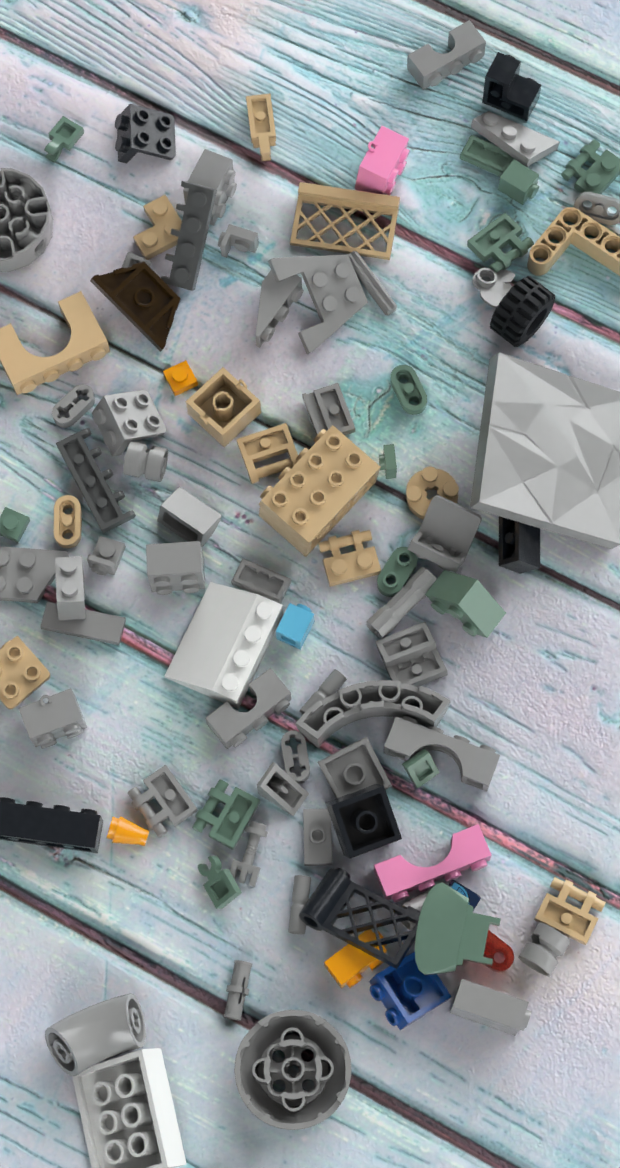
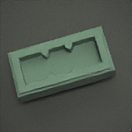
(485, 156)

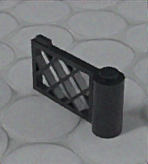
(328, 905)

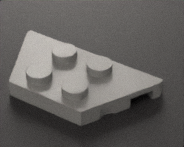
(26, 573)

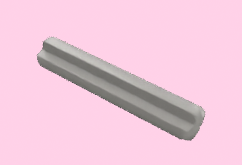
(372, 284)

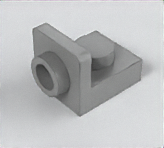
(240, 238)
(106, 556)

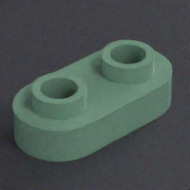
(408, 391)
(397, 570)

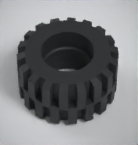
(522, 311)

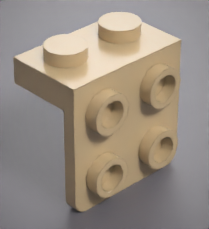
(19, 673)

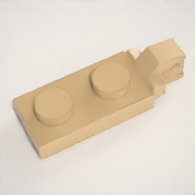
(261, 123)

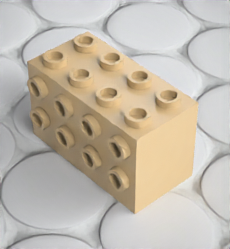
(318, 490)

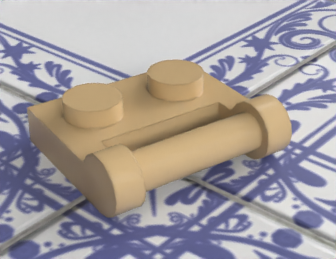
(264, 446)

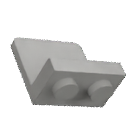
(126, 419)
(445, 534)

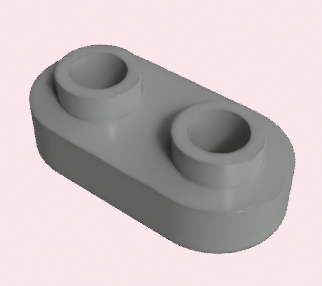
(599, 208)

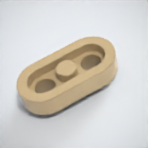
(67, 523)

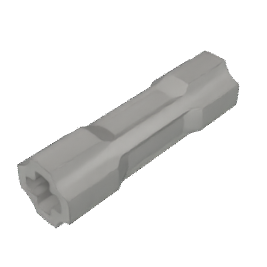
(388, 616)

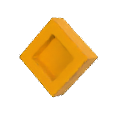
(180, 378)

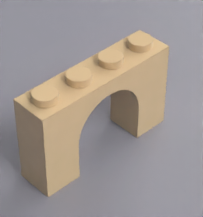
(85, 344)

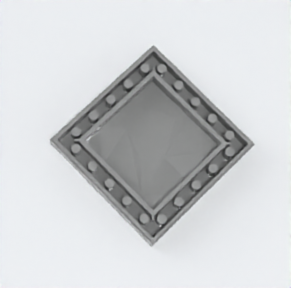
(549, 452)

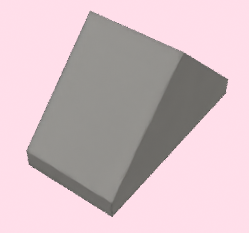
(281, 789)

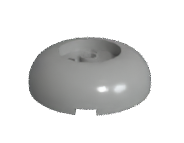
(292, 1034)

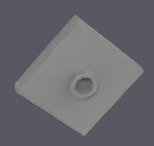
(353, 769)

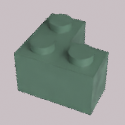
(466, 601)

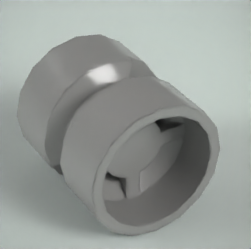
(145, 461)
(544, 949)

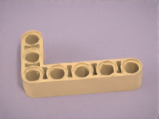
(576, 236)

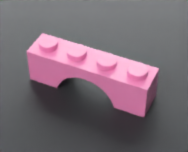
(400, 877)

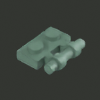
(600, 173)
(495, 237)
(234, 817)

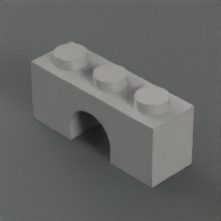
(431, 67)
(233, 726)

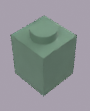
(519, 182)

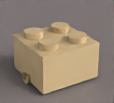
(223, 406)

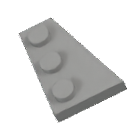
(514, 139)

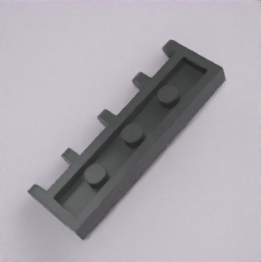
(191, 236)
(92, 481)

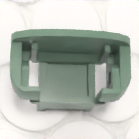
(450, 932)

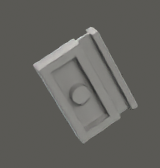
(328, 408)

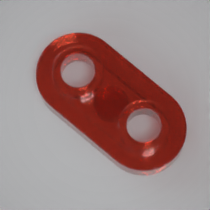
(496, 945)

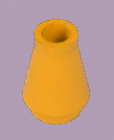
(126, 832)

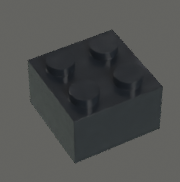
(363, 820)

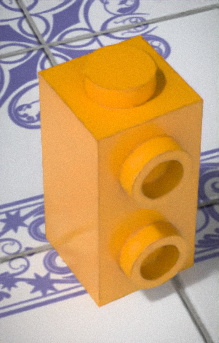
(350, 961)

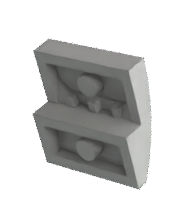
(412, 656)

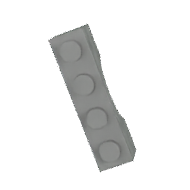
(474, 762)

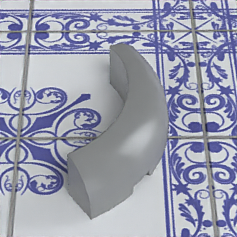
(371, 700)

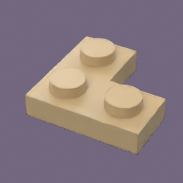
(158, 238)

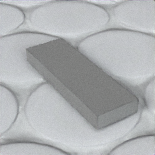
(95, 627)

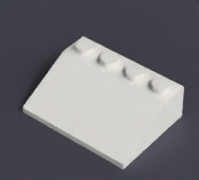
(225, 643)
(129, 1113)

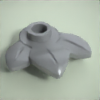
(492, 285)

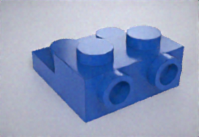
(407, 992)

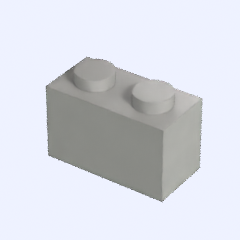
(70, 588)

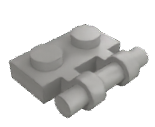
(169, 795)

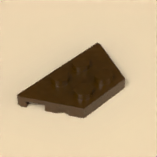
(141, 299)

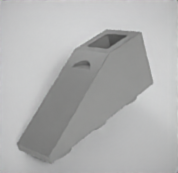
(274, 304)

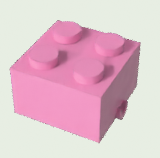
(383, 163)

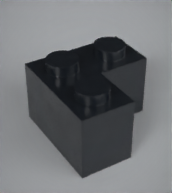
(508, 90)

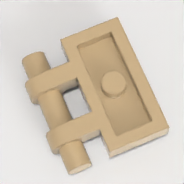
(351, 565)
(567, 918)

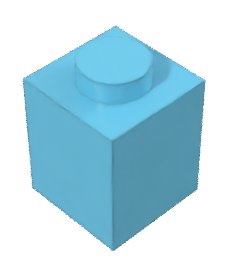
(295, 625)

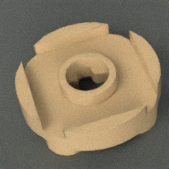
(429, 479)

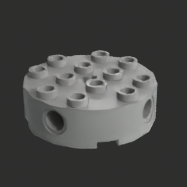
(24, 220)

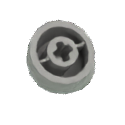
(97, 1033)

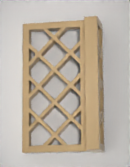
(351, 200)

